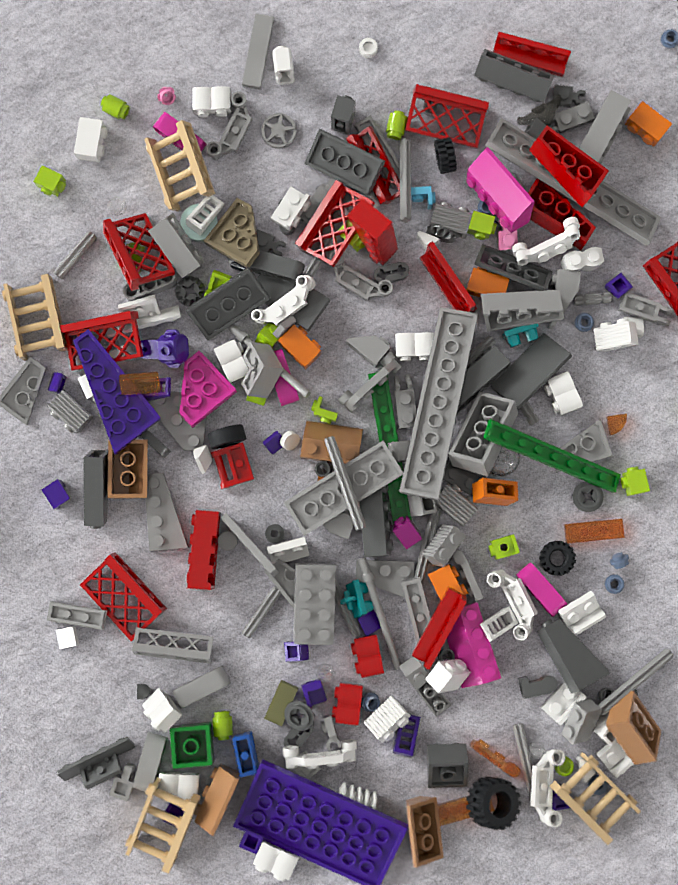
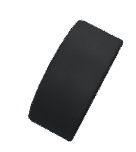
(227, 436)

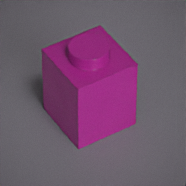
(406, 531)

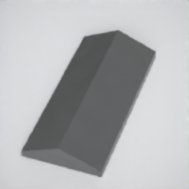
(507, 266)

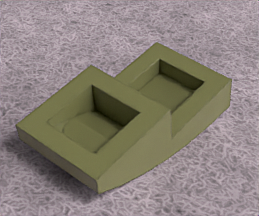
(283, 696)

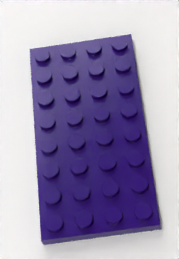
(320, 824)

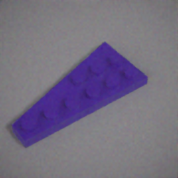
(122, 415)

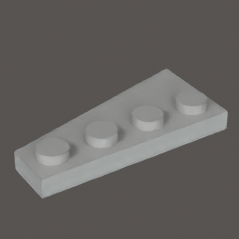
(162, 518)

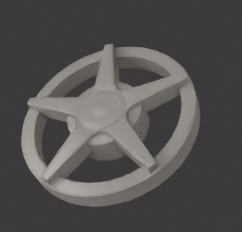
(278, 130)

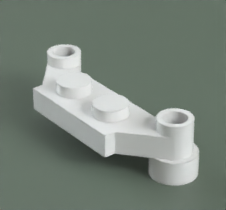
(549, 248)
(288, 304)
(518, 599)
(313, 760)
(541, 791)

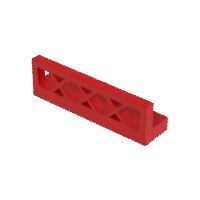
(533, 53)
(380, 189)
(439, 627)

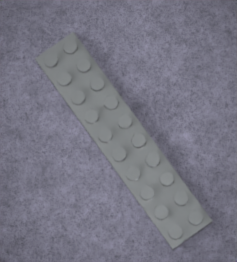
(605, 202)
(439, 404)

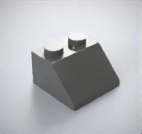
(447, 765)

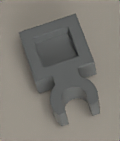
(568, 95)
(267, 243)

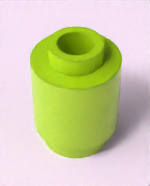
(115, 107)
(396, 125)
(222, 725)

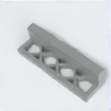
(168, 651)

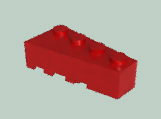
(568, 165)
(552, 209)
(374, 231)
(204, 550)

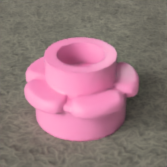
(169, 99)

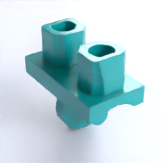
(513, 334)
(355, 600)

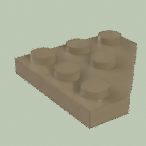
(236, 234)

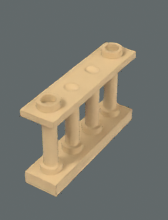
(197, 166)
(50, 304)
(577, 803)
(182, 823)

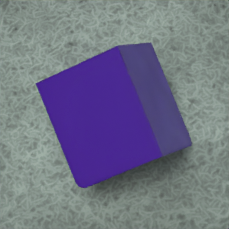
(56, 493)
(314, 692)

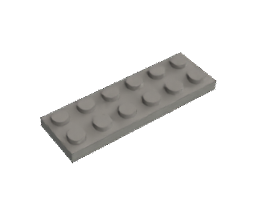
(325, 497)

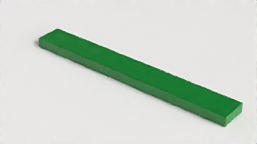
(388, 433)
(551, 456)

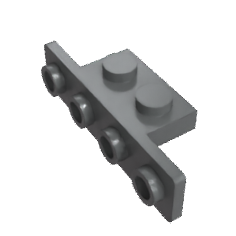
(99, 765)

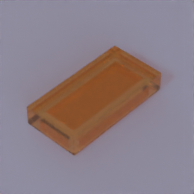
(139, 383)

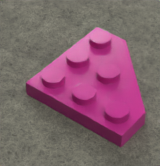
(202, 389)

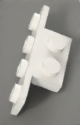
(148, 313)

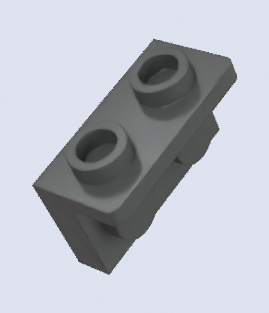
(461, 478)

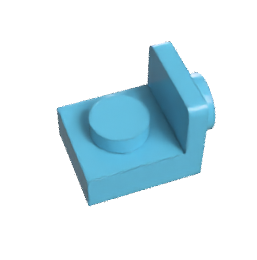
(418, 194)

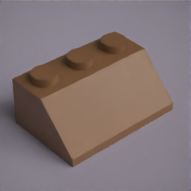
(314, 446)
(128, 471)
(634, 729)
(216, 798)
(424, 830)

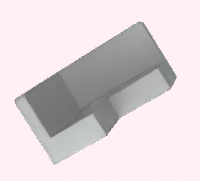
(263, 370)

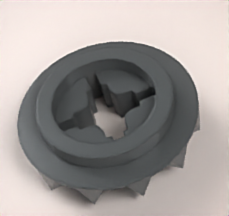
(444, 234)
(187, 282)
(596, 495)
(294, 720)

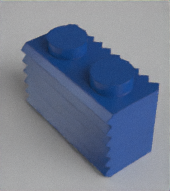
(245, 754)

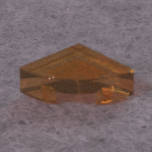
(616, 423)

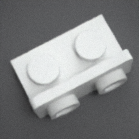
(291, 208)
(289, 550)
(582, 613)
(561, 702)
(615, 759)

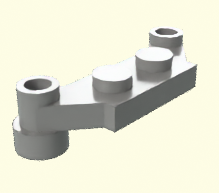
(234, 131)
(357, 282)
(390, 365)

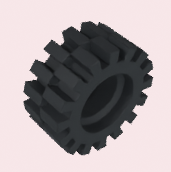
(445, 155)
(568, 554)

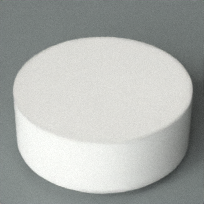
(368, 48)
(289, 440)

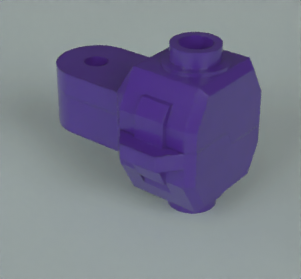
(169, 348)

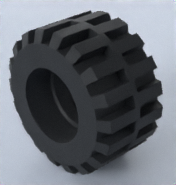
(506, 806)

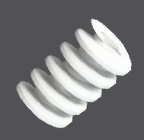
(357, 795)

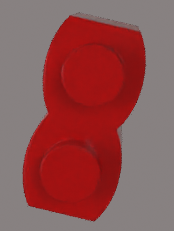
(368, 656)
(348, 703)

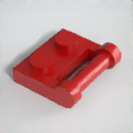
(238, 462)

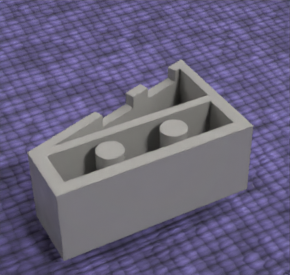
(176, 245)

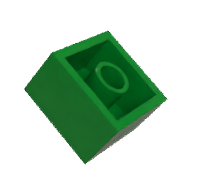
(192, 745)

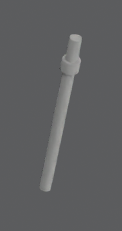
(245, 339)
(368, 578)

